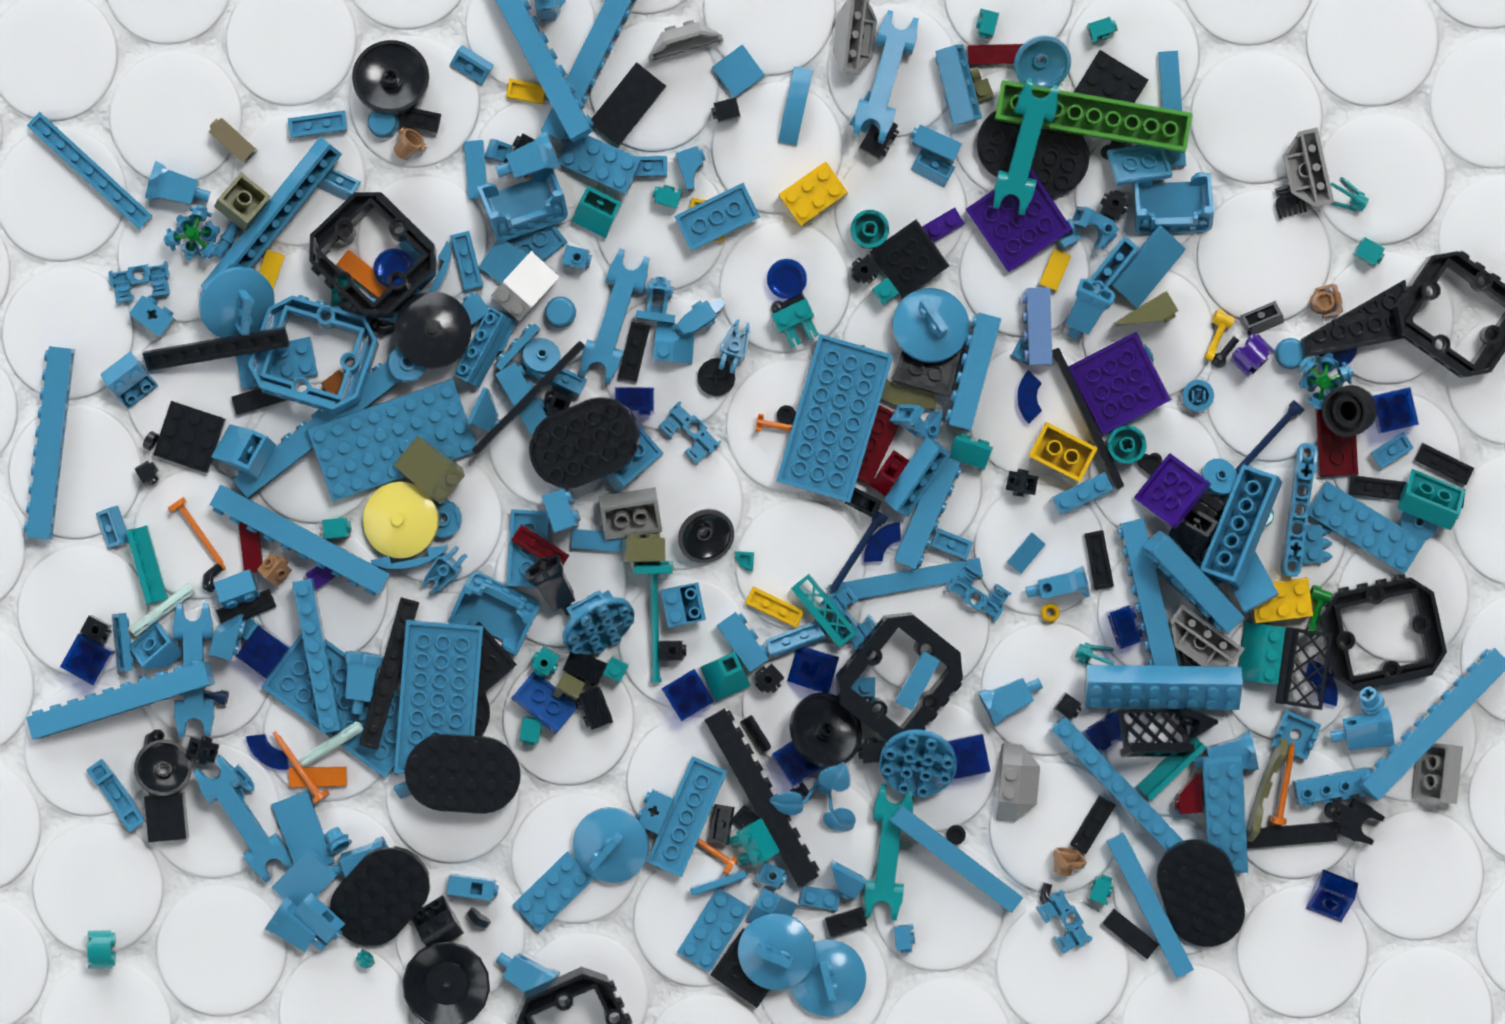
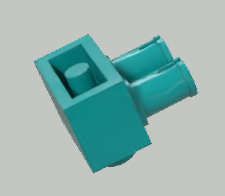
(796, 314)
(756, 842)

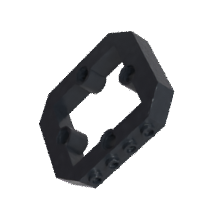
(347, 216)
(1415, 295)
(1431, 633)
(875, 640)
(572, 985)

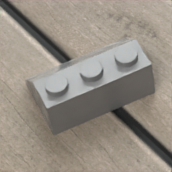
(630, 513)
(1438, 774)

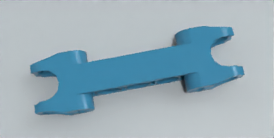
(876, 110)
(624, 283)
(1306, 480)
(193, 636)
(225, 791)

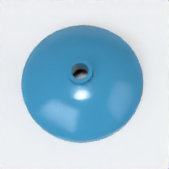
(1050, 69)

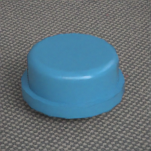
(383, 125)
(560, 312)
(1289, 353)
(1198, 395)

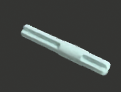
(162, 610)
(331, 744)

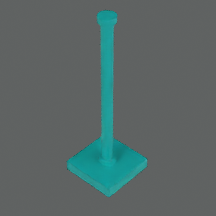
(653, 569)

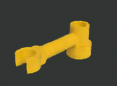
(1223, 321)

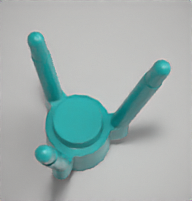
(1357, 199)
(1085, 653)

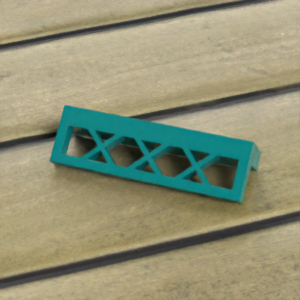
(147, 564)
(820, 613)
(1168, 770)

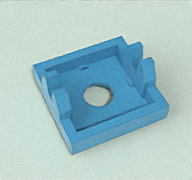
(1308, 729)

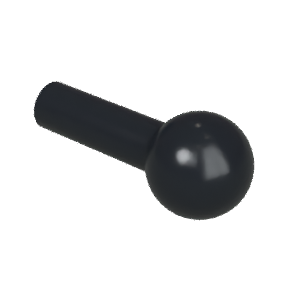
(779, 305)
(1220, 358)

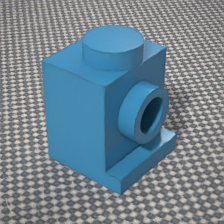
(768, 868)
(904, 938)

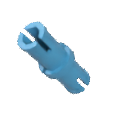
(227, 239)

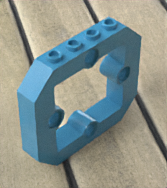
(355, 376)

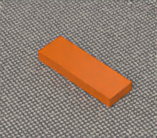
(361, 272)
(320, 776)

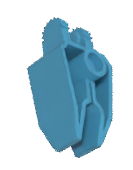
(700, 316)
(734, 348)
(444, 569)

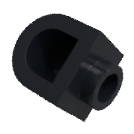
(147, 473)

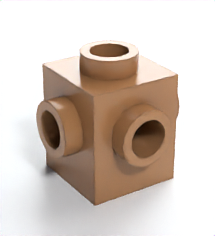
(275, 569)

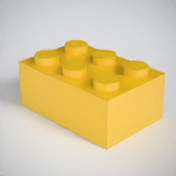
(813, 194)
(1062, 452)
(1291, 603)

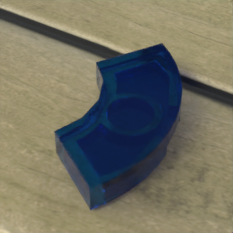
(1027, 397)
(881, 541)
(1331, 691)
(267, 753)

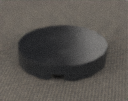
(714, 380)

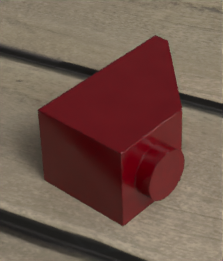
(889, 473)
(1190, 796)

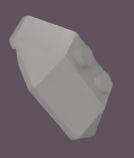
(854, 36)
(683, 39)
(1307, 169)
(1202, 640)
(1017, 783)

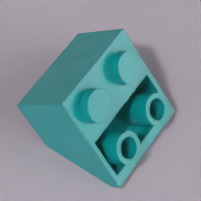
(596, 211)
(970, 451)

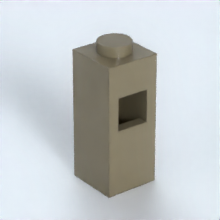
(232, 140)

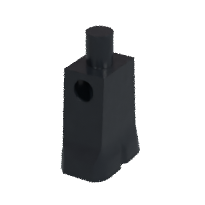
(551, 582)

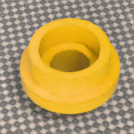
(1054, 617)

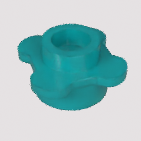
(365, 959)

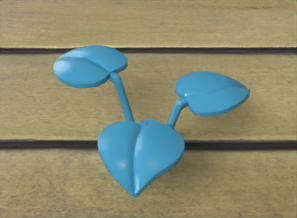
(831, 778)

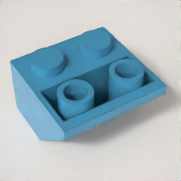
(129, 380)
(683, 604)
(225, 638)

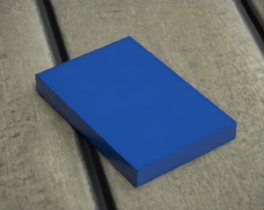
(537, 699)

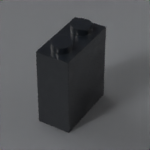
(166, 817)

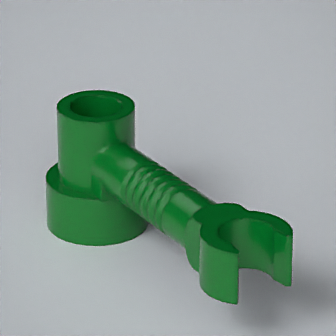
(1320, 596)

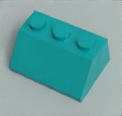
(1431, 499)
(1261, 652)

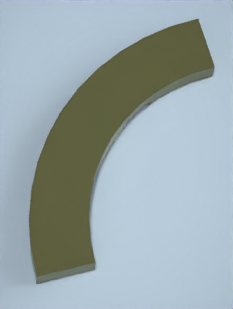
(899, 395)
(1264, 788)

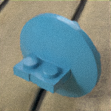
(235, 302)
(931, 325)
(597, 623)
(918, 762)
(611, 844)
(776, 951)
(833, 981)

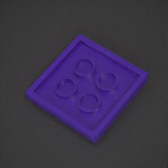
(1172, 490)

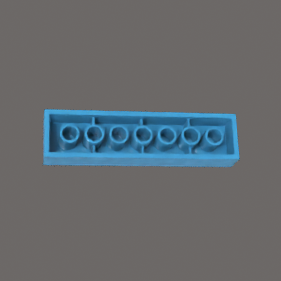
(1163, 687)

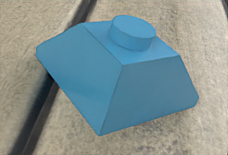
(671, 345)
(484, 412)
(155, 648)
(848, 881)
(771, 902)

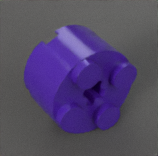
(1252, 355)

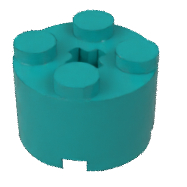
(870, 218)
(1137, 443)
(100, 949)

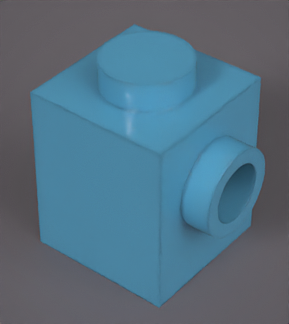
(576, 257)

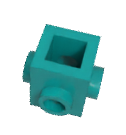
(545, 654)

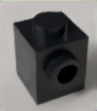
(726, 110)
(557, 400)
(96, 629)
(672, 650)
(1068, 706)
(870, 750)

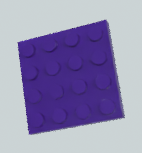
(1016, 235)
(1119, 383)

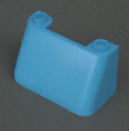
(524, 205)
(1174, 206)
(499, 609)

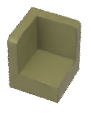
(569, 686)

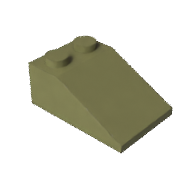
(1154, 311)
(430, 469)

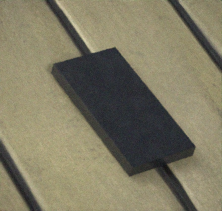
(627, 104)

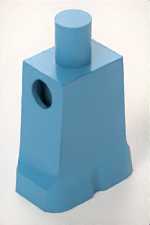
(548, 9)
(530, 158)
(174, 186)
(1090, 303)
(1061, 584)
(361, 677)
(1008, 698)
(1366, 731)
(1242, 746)
(350, 859)
(292, 929)
(525, 972)

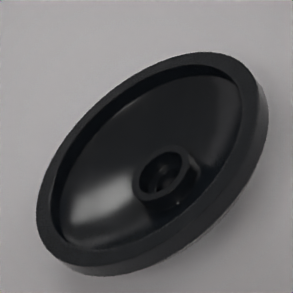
(706, 545)
(159, 755)

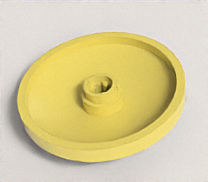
(400, 520)

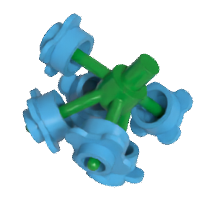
(187, 226)
(1311, 381)

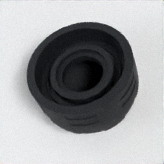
(1349, 410)

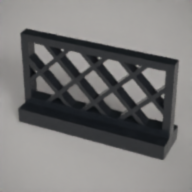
(1287, 668)
(1153, 748)

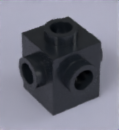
(1111, 211)
(868, 263)
(1021, 482)
(770, 671)
(202, 750)

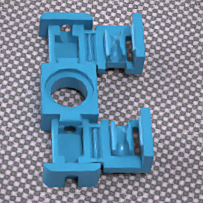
(124, 278)
(705, 440)
(841, 601)
(988, 605)
(1061, 906)

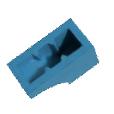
(689, 162)

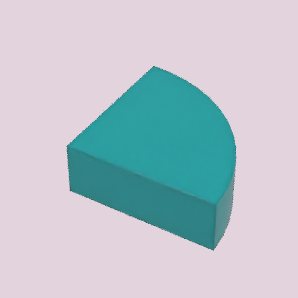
(745, 559)

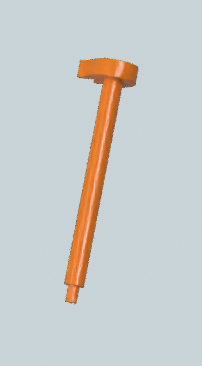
(770, 424)
(180, 505)
(318, 796)
(1279, 819)
(730, 862)

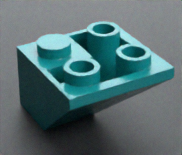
(725, 676)

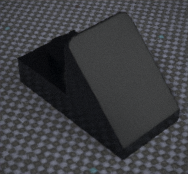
(864, 503)
(1198, 721)

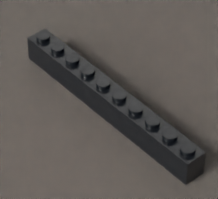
(759, 793)

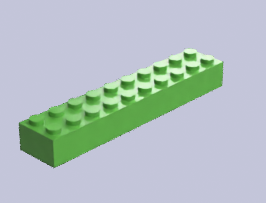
(1103, 118)

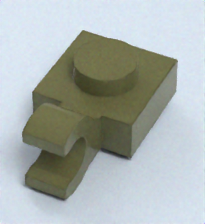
(982, 87)

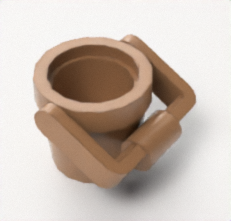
(408, 143)
(1323, 301)
(1066, 859)

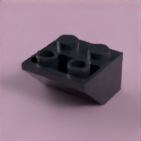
(1194, 533)
(437, 922)

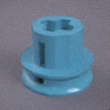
(1374, 703)
(337, 840)

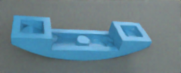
(795, 105)
(446, 256)
(433, 553)
(116, 794)

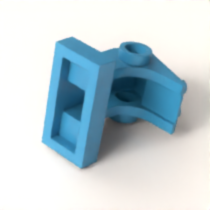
(1086, 216)
(659, 286)
(914, 424)

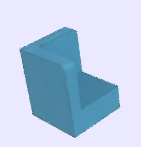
(1070, 237)

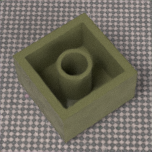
(242, 201)
(643, 549)

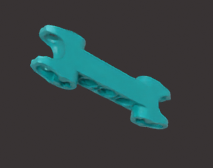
(1034, 112)
(884, 885)

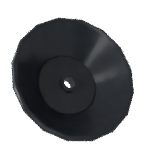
(434, 1001)

